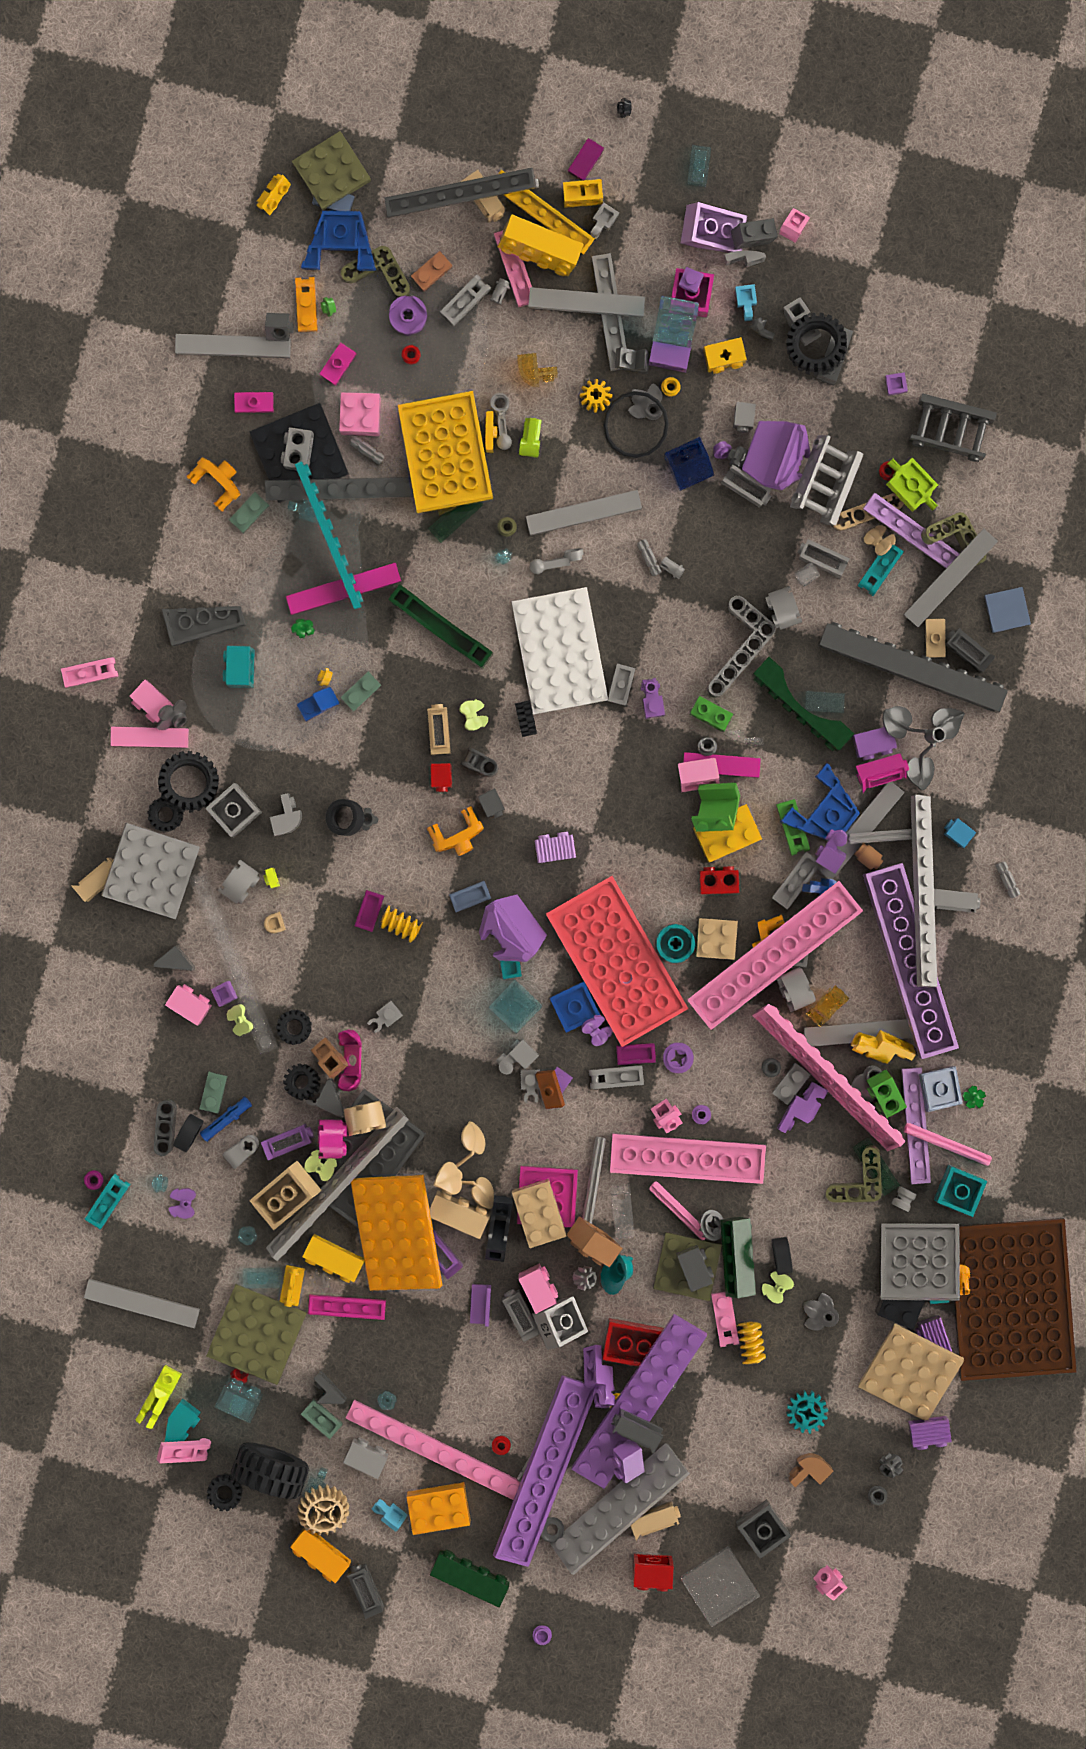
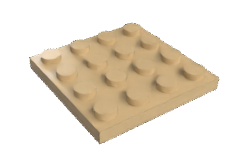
(911, 1372)

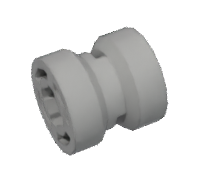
(904, 1198)

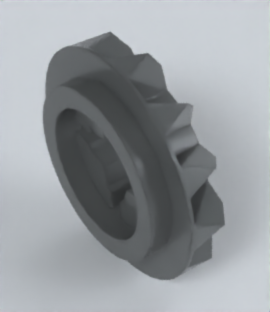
(714, 1218)

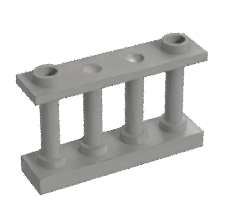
(841, 488)

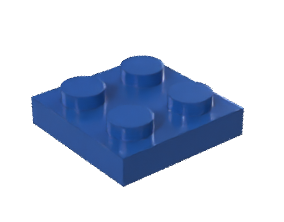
(574, 1006)

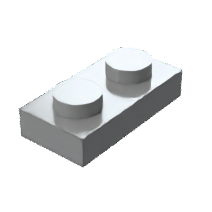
(621, 684)
(791, 1083)

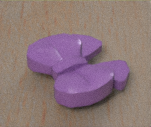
(591, 1027)
(185, 1197)

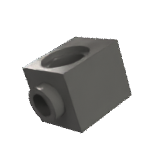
(278, 326)
(491, 803)

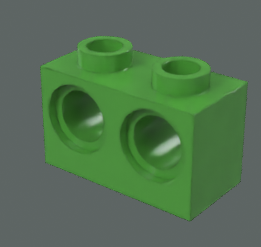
(711, 714)
(885, 1094)

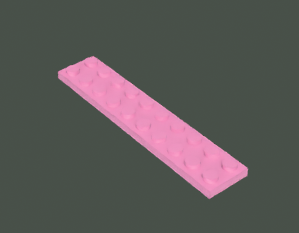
(775, 955)
(825, 1074)

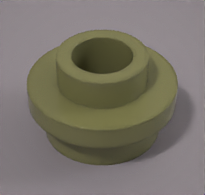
(511, 522)

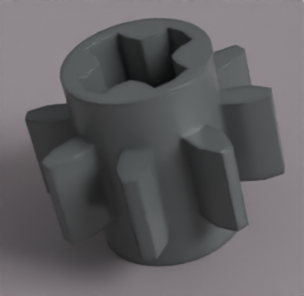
(737, 456)
(891, 1465)

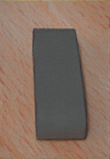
(161, 1136)

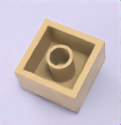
(716, 938)

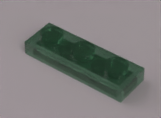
(453, 520)
(889, 1182)

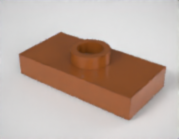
(550, 1089)

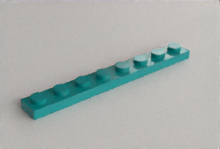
(326, 527)

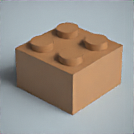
(593, 1242)

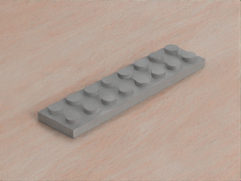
(619, 1509)

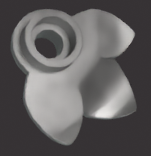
(643, 404)
(172, 715)
(861, 1084)
(817, 1313)

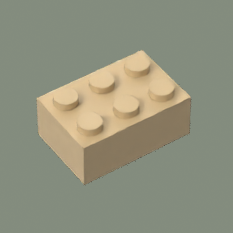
(285, 1195)
(539, 1213)
(459, 1214)

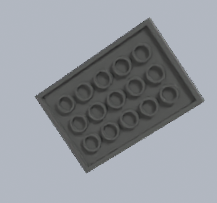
(385, 1164)

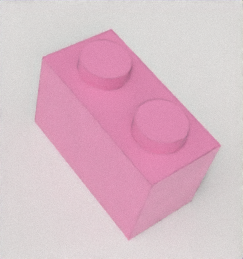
(150, 700)
(189, 1004)

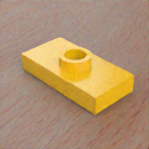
(490, 431)

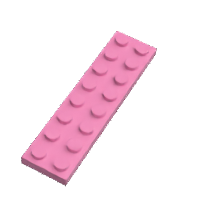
(687, 1158)

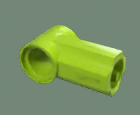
(530, 442)

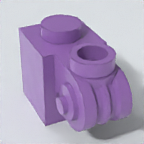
(653, 703)
(829, 855)

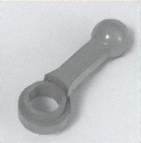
(503, 441)
(538, 566)

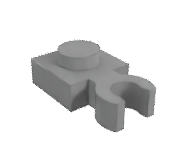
(387, 1014)
(529, 1082)

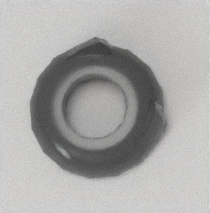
(553, 1538)

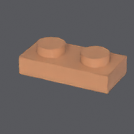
(431, 271)

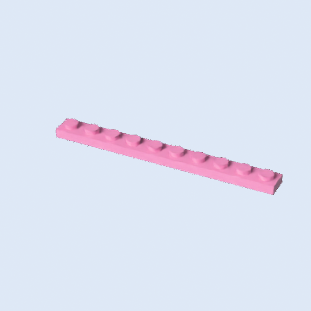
(433, 1449)

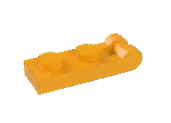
(306, 305)

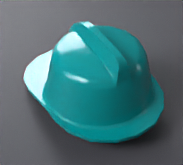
(615, 1276)

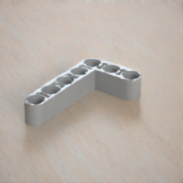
(744, 649)

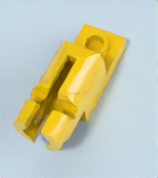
(882, 1047)

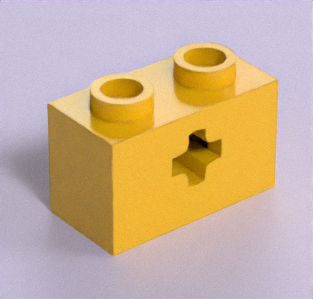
(732, 348)

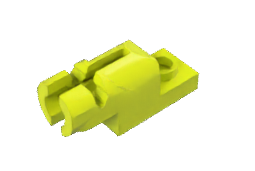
(159, 1395)

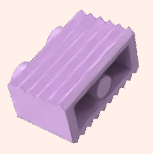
(555, 848)

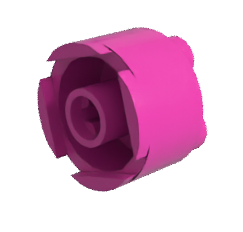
(331, 1139)

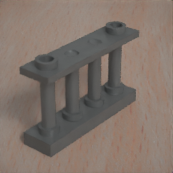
(965, 413)

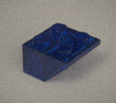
(689, 464)

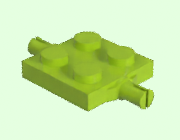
(912, 484)

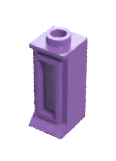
(287, 1141)
(448, 1262)

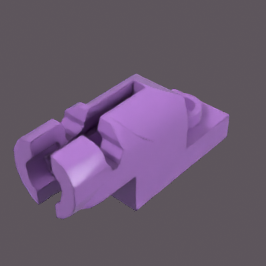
(803, 1108)
(598, 1377)

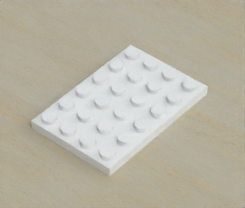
(559, 650)

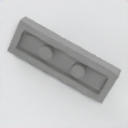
(794, 882)

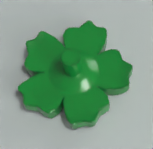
(303, 628)
(974, 1097)

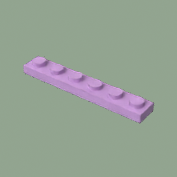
(908, 530)
(915, 1115)

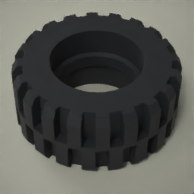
(269, 1470)

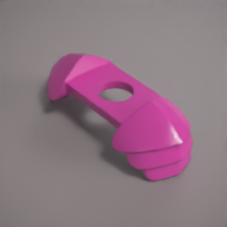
(352, 1046)

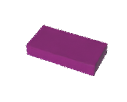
(585, 159)
(369, 910)
(636, 1054)

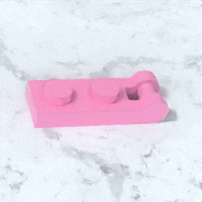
(88, 672)
(724, 1318)
(183, 1451)

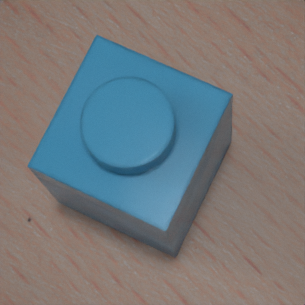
(959, 832)

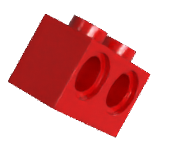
(441, 777)
(719, 886)

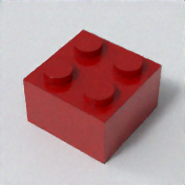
(653, 1572)

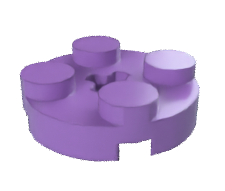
(408, 304)

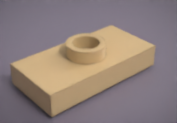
(935, 638)

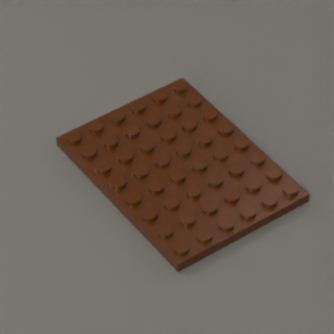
(1017, 1302)

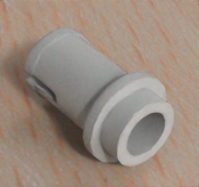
(500, 291)
(672, 567)

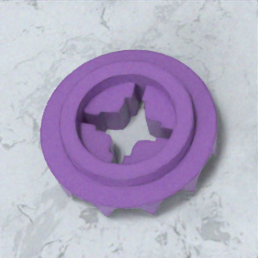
(674, 1066)

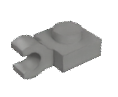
(604, 219)

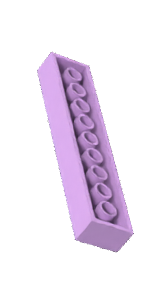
(896, 920)

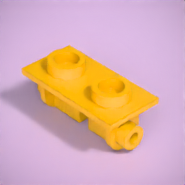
(269, 201)
(292, 1286)

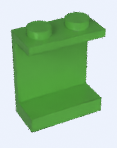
(717, 807)

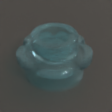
(503, 556)
(160, 1183)
(247, 1240)
(387, 1405)

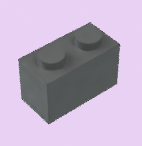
(754, 233)
(694, 1267)

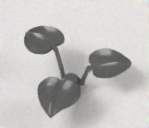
(947, 725)

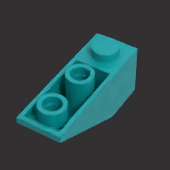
(180, 1421)

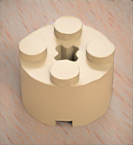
(364, 1118)

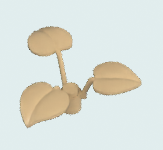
(450, 1177)

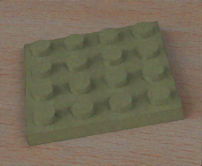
(256, 1334)

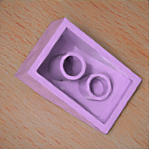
(710, 227)

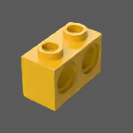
(582, 193)

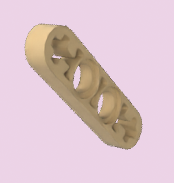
(867, 517)

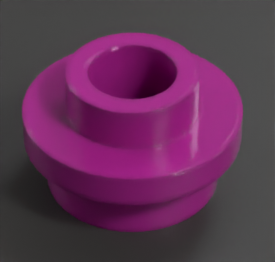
(87, 1180)

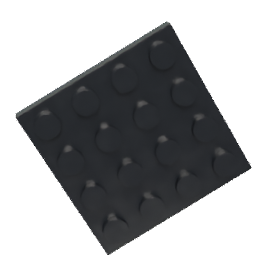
(325, 458)

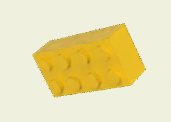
(540, 246)

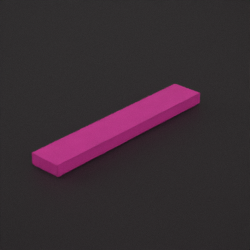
(336, 590)

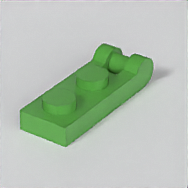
(790, 832)

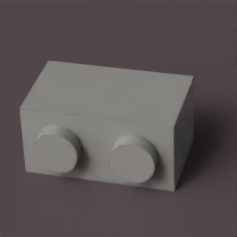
(366, 1458)

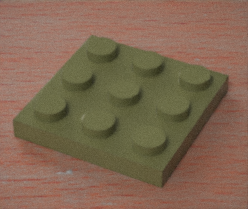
(331, 170)
(670, 1273)

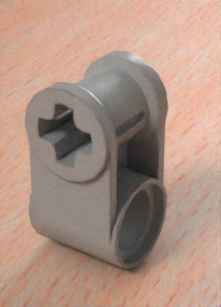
(239, 1152)

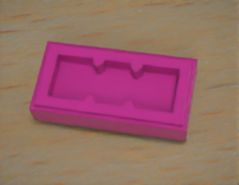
(338, 364)
(254, 402)

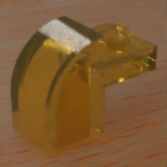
(531, 373)
(827, 1005)

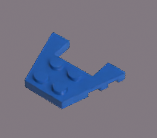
(340, 232)
(833, 812)

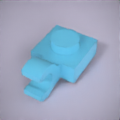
(746, 298)
(392, 1515)

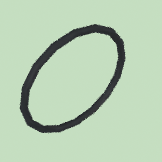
(606, 422)

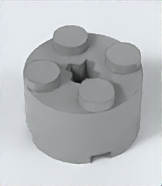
(784, 608)
(238, 882)
(795, 989)

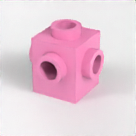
(666, 1116)
(830, 1582)

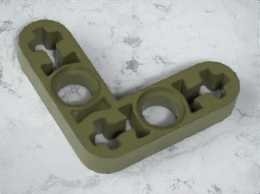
(379, 263)
(959, 531)
(863, 1188)

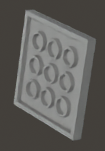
(150, 871)
(920, 1262)

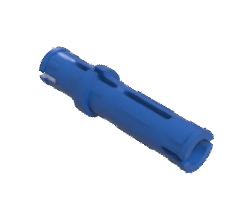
(231, 1114)

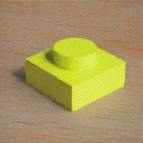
(271, 878)

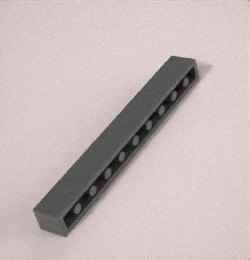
(913, 668)

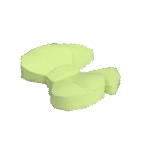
(473, 721)
(242, 1025)
(324, 1170)
(775, 1293)

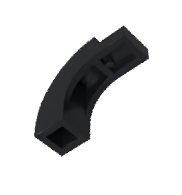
(499, 1228)

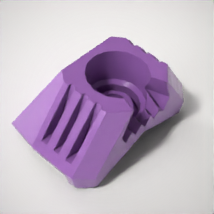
(777, 453)
(513, 928)

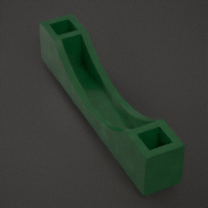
(440, 627)
(832, 731)

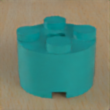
(682, 951)

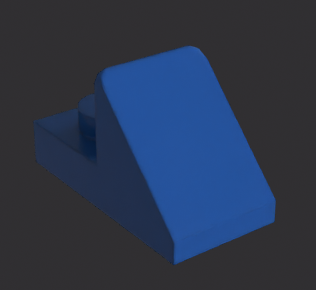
(318, 703)

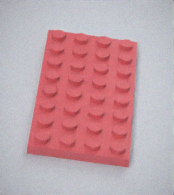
(609, 947)

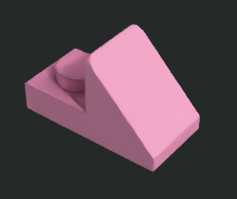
(794, 225)

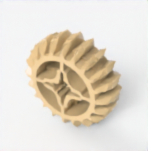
(323, 1517)

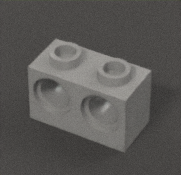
(303, 450)

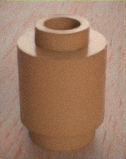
(868, 856)

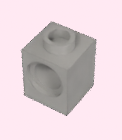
(744, 416)

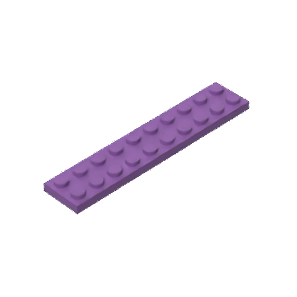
(641, 1395)
(544, 1472)

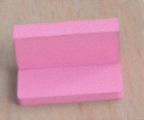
(697, 773)

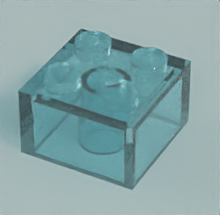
(675, 321)
(515, 1006)
(239, 1400)

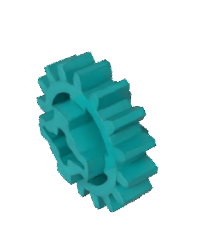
(815, 1414)

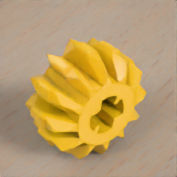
(603, 392)

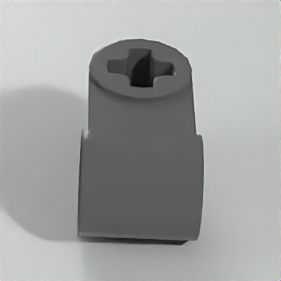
(479, 762)

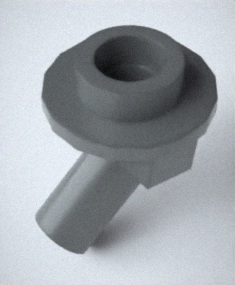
(758, 325)

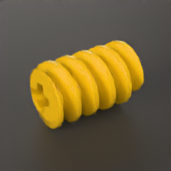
(400, 924)
(752, 1342)

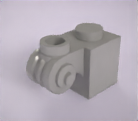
(521, 1053)

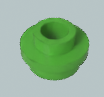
(328, 306)

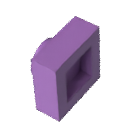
(691, 280)
(896, 384)
(224, 993)
(563, 1078)

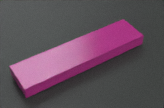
(730, 764)
(347, 1307)

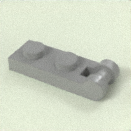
(465, 300)
(617, 1077)

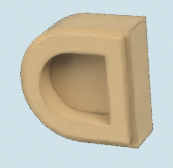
(274, 923)

